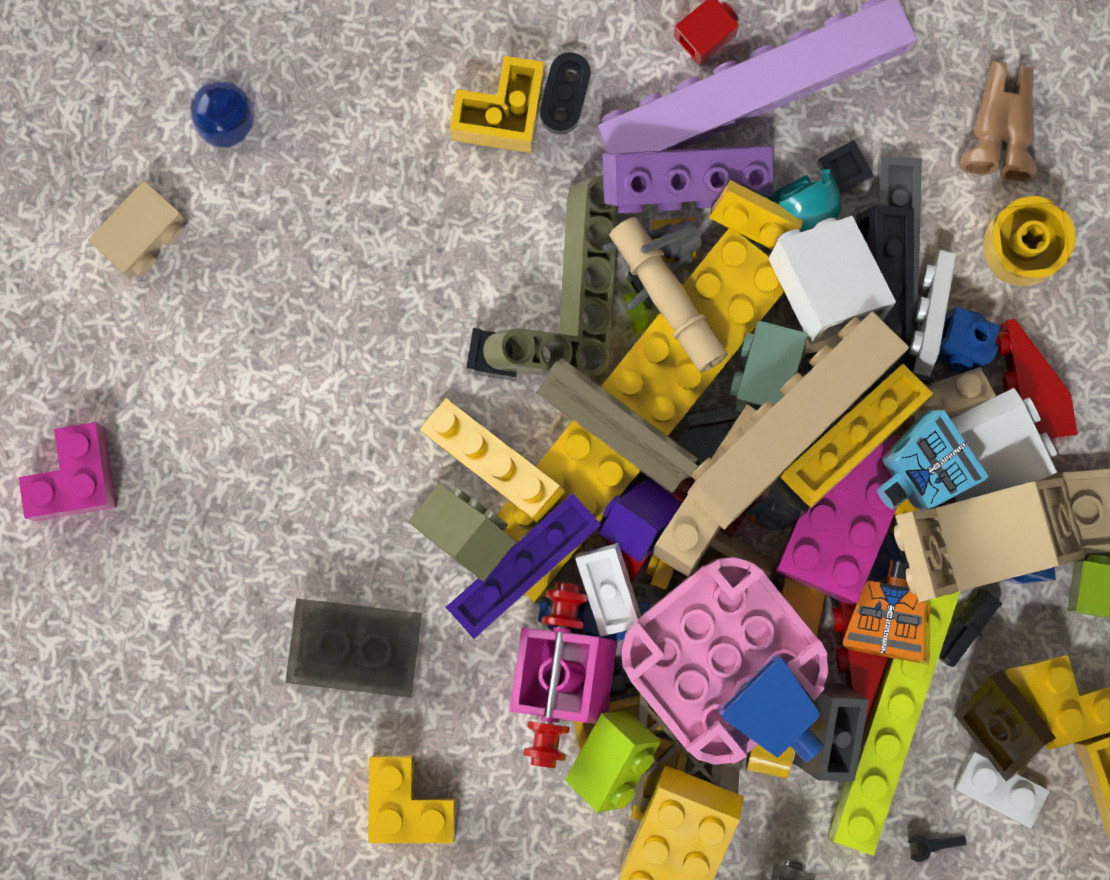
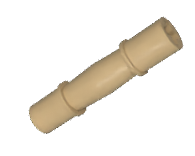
(668, 295)

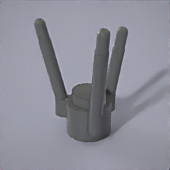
(675, 242)

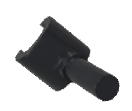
(936, 845)

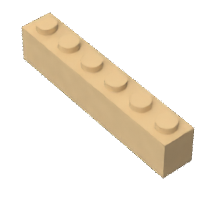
(797, 420)

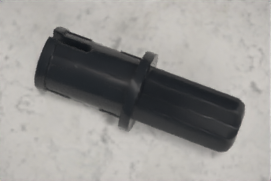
(968, 627)

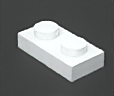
(608, 589)
(1015, 798)

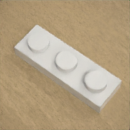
(932, 313)

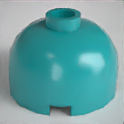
(810, 200)

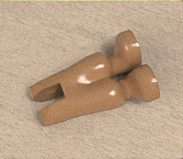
(1006, 118)

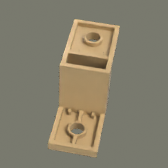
(988, 538)

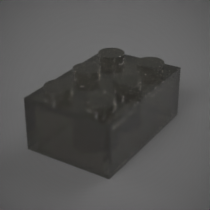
(355, 648)

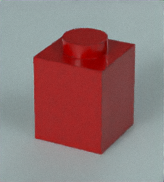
(707, 29)

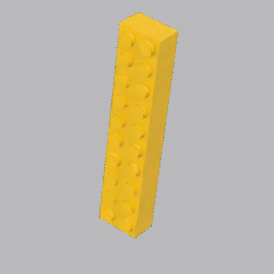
(658, 382)

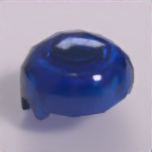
(221, 114)

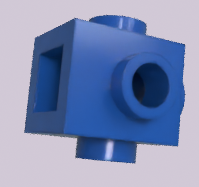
(967, 340)

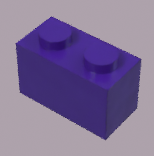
(639, 518)

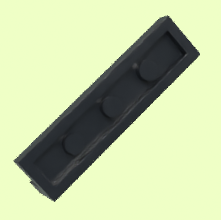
(891, 242)

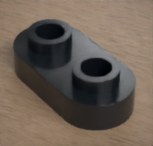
(565, 94)

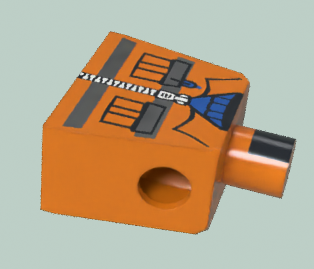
(891, 620)

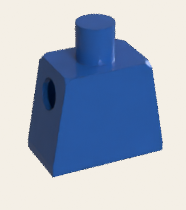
(775, 712)

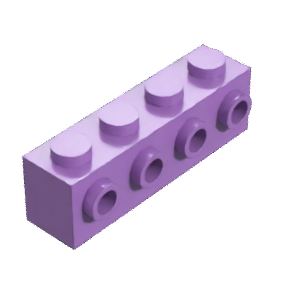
(683, 176)

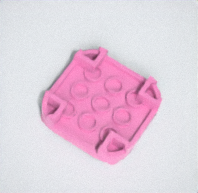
(708, 644)

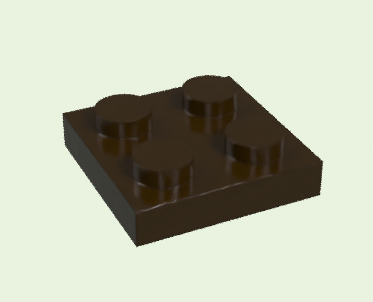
(1004, 725)

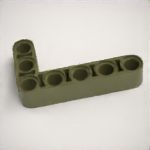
(576, 295)

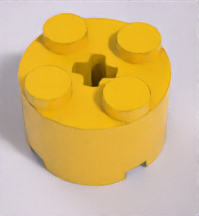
(1040, 222)

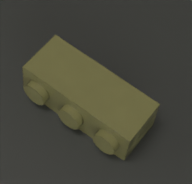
(463, 530)

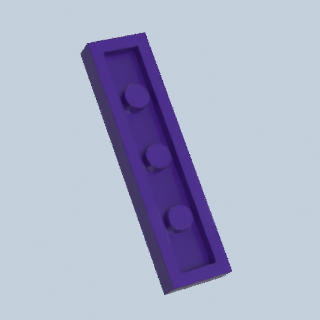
(524, 566)

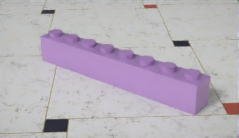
(761, 83)

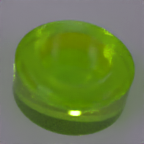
(637, 317)

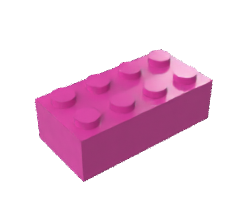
(842, 532)

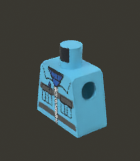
(929, 464)

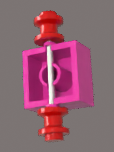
(561, 675)

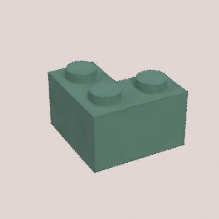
(768, 364)

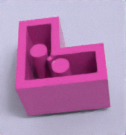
(82, 482)

